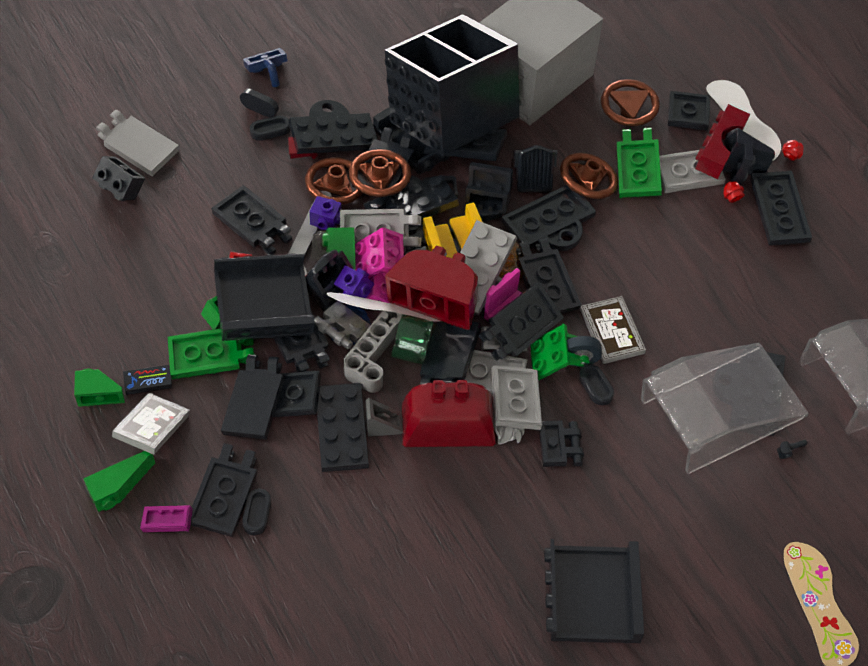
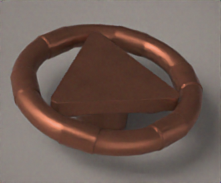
(629, 102)
(379, 172)
(588, 175)
(334, 181)

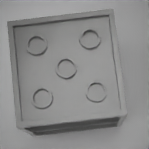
(554, 49)

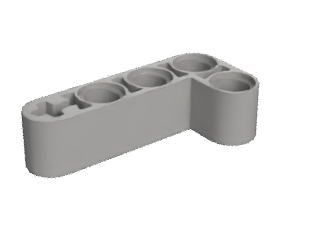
(376, 345)

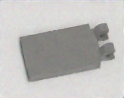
(137, 143)
(370, 220)

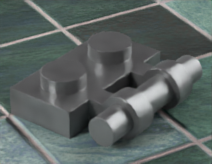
(346, 321)

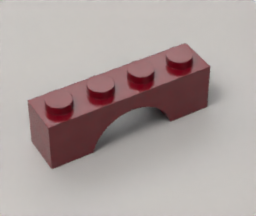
(715, 155)

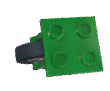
(562, 349)

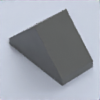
(382, 419)

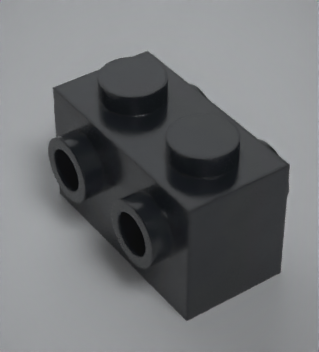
(118, 178)

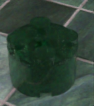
(412, 339)

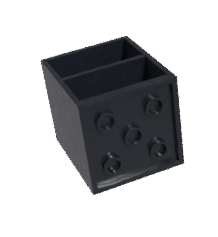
(453, 83)

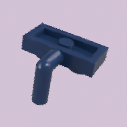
(269, 60)

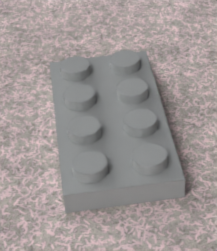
(486, 255)

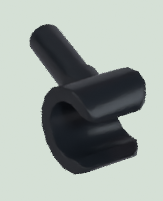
(786, 448)

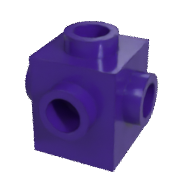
(325, 213)
(354, 282)

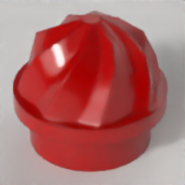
(792, 150)
(733, 192)

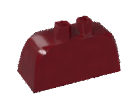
(434, 286)
(448, 415)

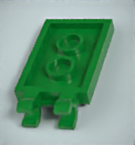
(638, 165)
(205, 353)

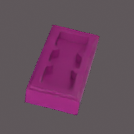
(166, 518)

